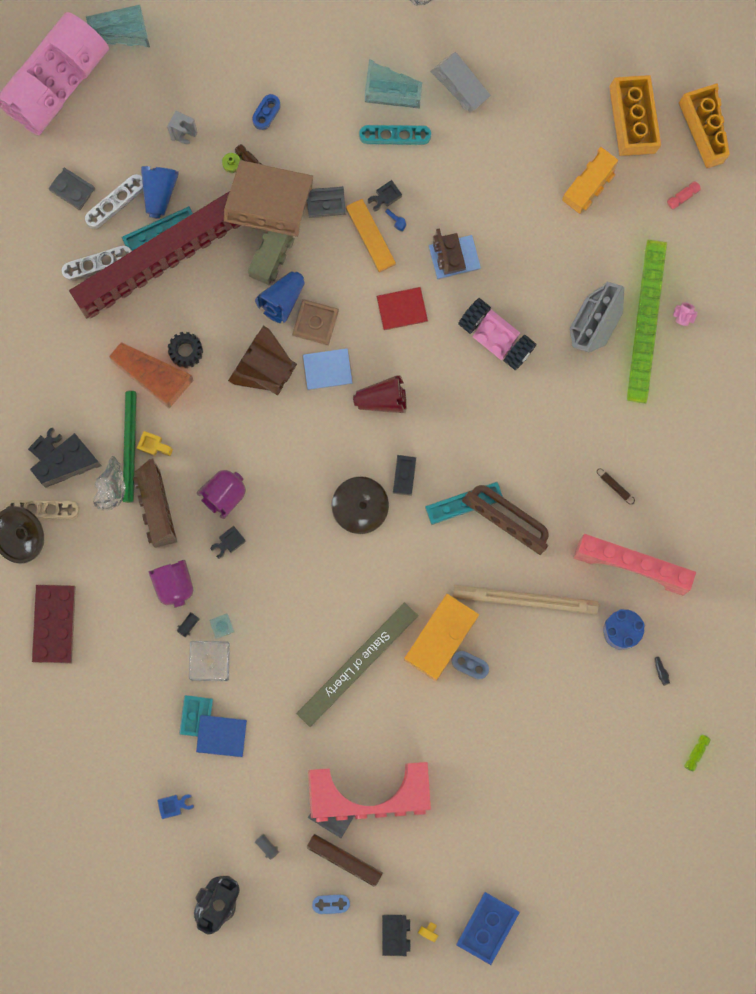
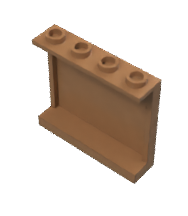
(268, 198)

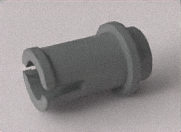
(267, 847)

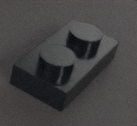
(404, 475)

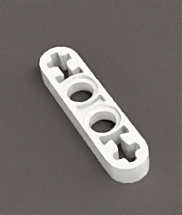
(112, 199)
(97, 262)

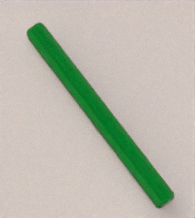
(129, 445)

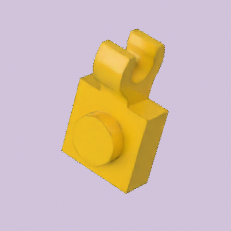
(152, 443)

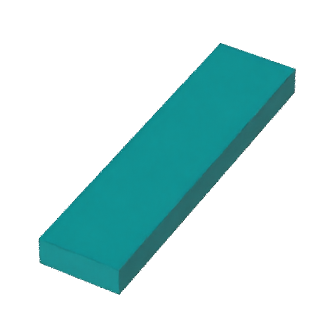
(139, 237)
(455, 507)

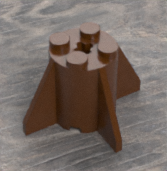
(264, 364)

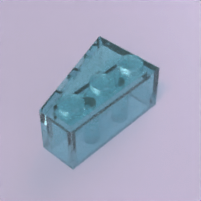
(391, 88)

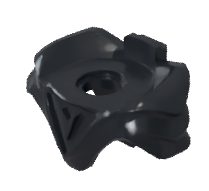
(206, 917)

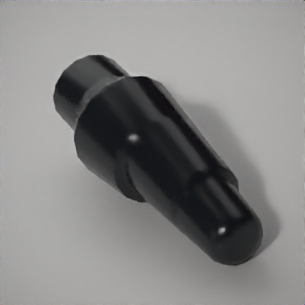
(662, 673)

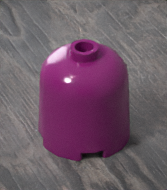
(223, 492)
(172, 583)

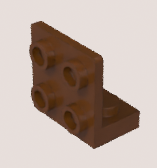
(449, 253)

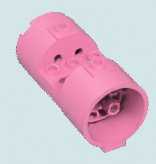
(52, 73)

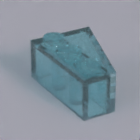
(121, 26)

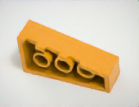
(706, 123)

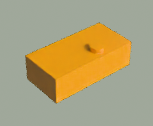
(635, 115)
(441, 637)

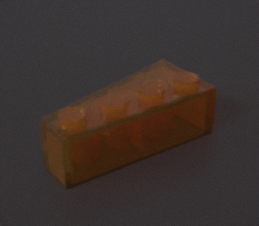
(155, 376)

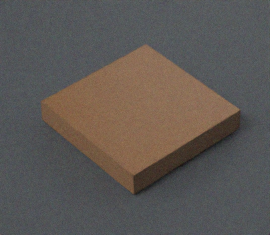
(315, 322)

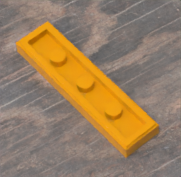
(370, 235)

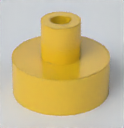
(429, 932)

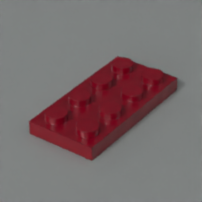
(53, 624)

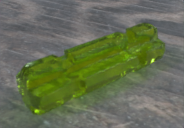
(697, 753)

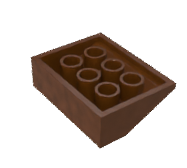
(155, 504)

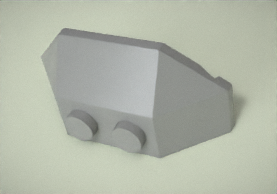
(597, 317)

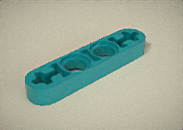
(395, 131)

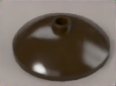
(347, 509)
(14, 543)

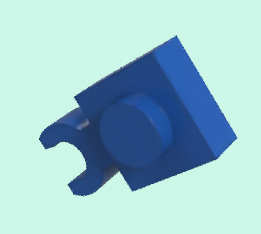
(172, 806)

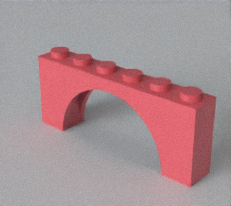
(671, 576)
(329, 802)

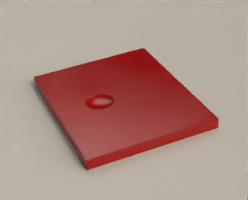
(402, 308)

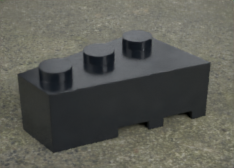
(65, 462)

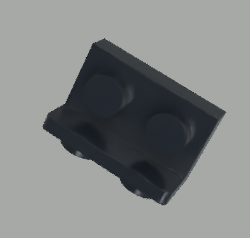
(394, 935)

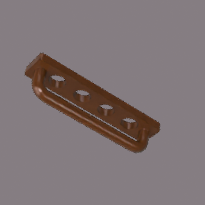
(505, 523)

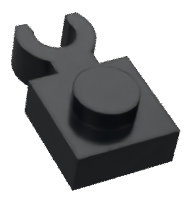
(386, 194)
(44, 446)
(230, 540)

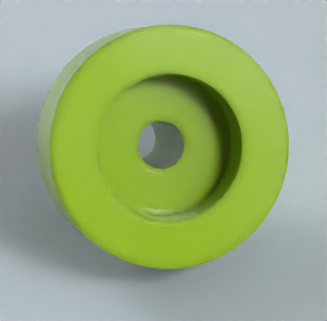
(230, 162)

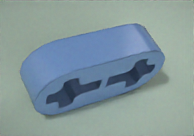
(329, 899)

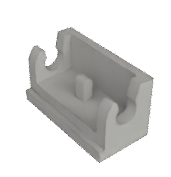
(181, 125)

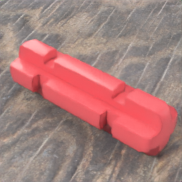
(683, 195)

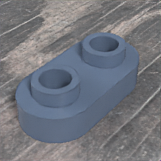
(471, 663)

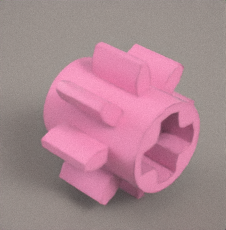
(685, 314)

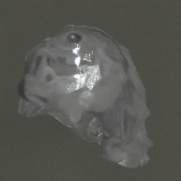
(110, 486)

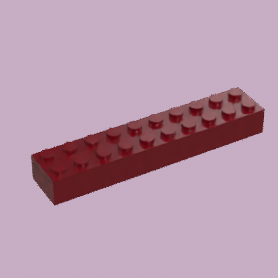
(152, 258)

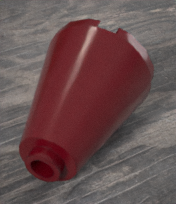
(382, 396)

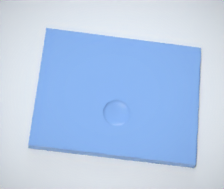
(469, 254)
(327, 369)

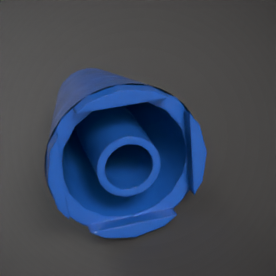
(157, 189)
(281, 297)

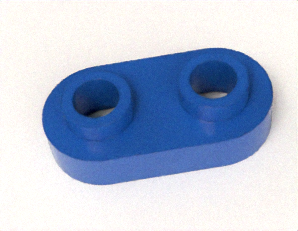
(265, 112)

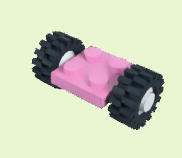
(496, 334)

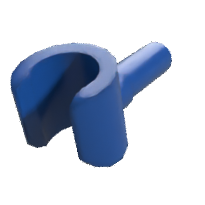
(400, 222)

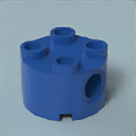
(623, 629)

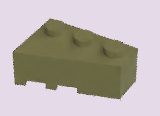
(270, 256)

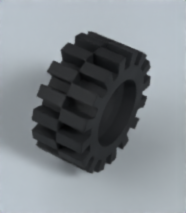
(182, 339)

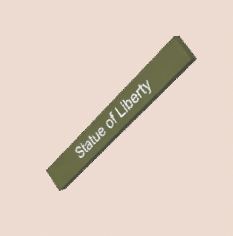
(357, 664)

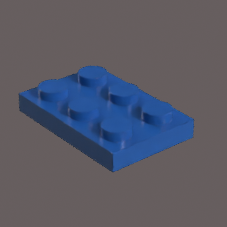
(487, 928)

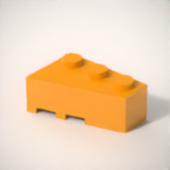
(591, 181)

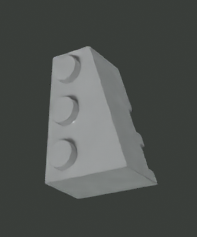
(461, 82)

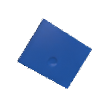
(221, 736)

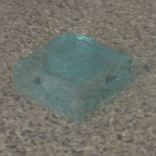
(221, 626)

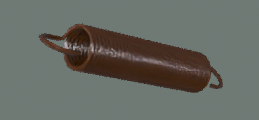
(615, 486)

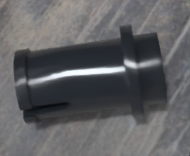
(187, 625)

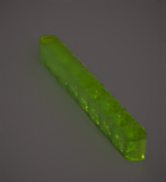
(646, 321)

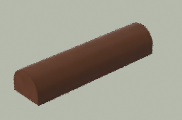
(344, 860)

